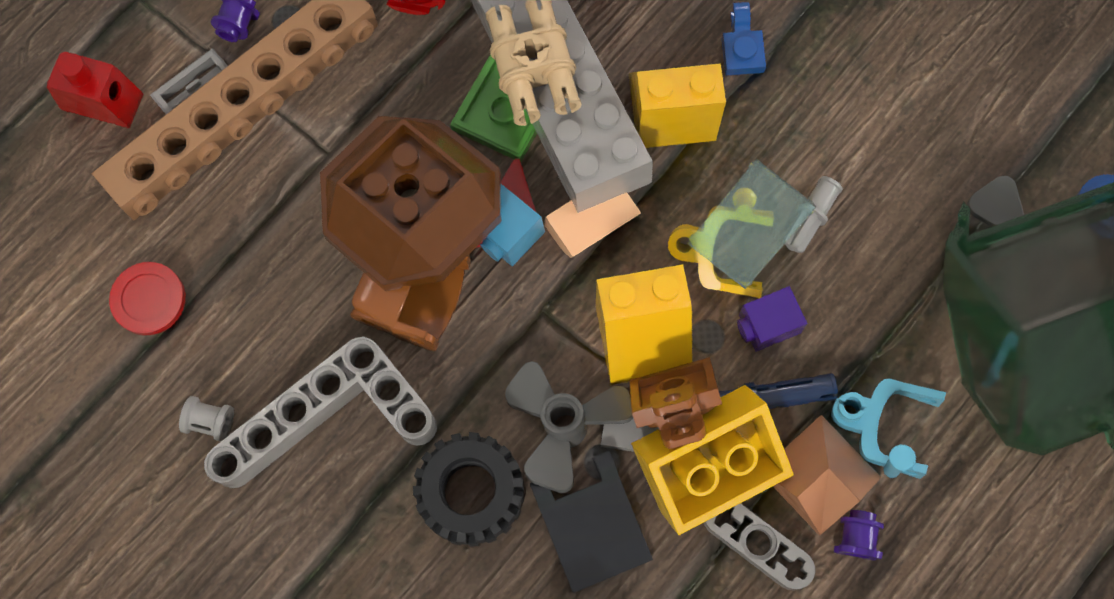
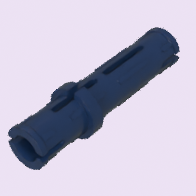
(795, 391)

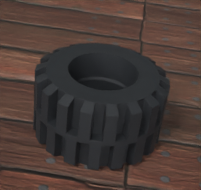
(448, 459)

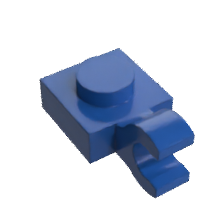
(743, 48)

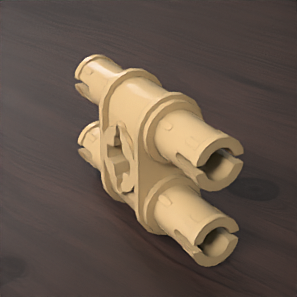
(551, 65)

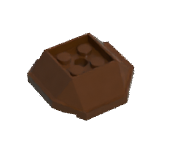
(416, 236)

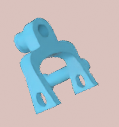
(866, 421)

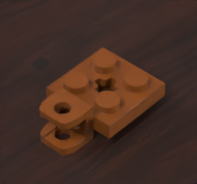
(676, 401)

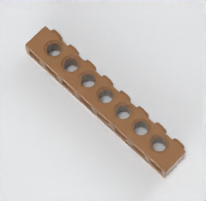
(216, 101)

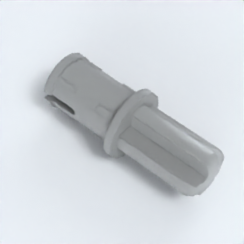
(823, 197)

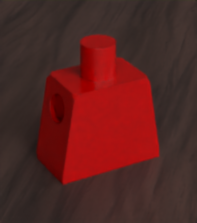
(84, 88)

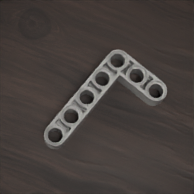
(318, 409)

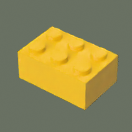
(723, 469)

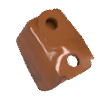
(411, 313)

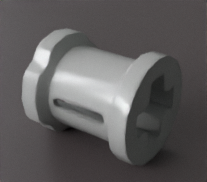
(206, 418)

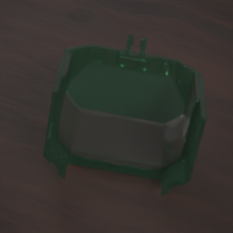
(1037, 320)

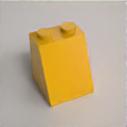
(678, 104)
(644, 322)

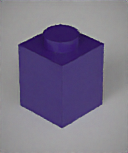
(771, 319)

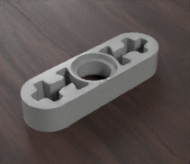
(778, 571)

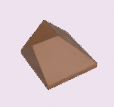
(826, 477)

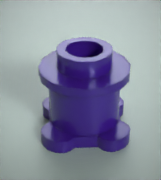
(234, 19)
(860, 535)

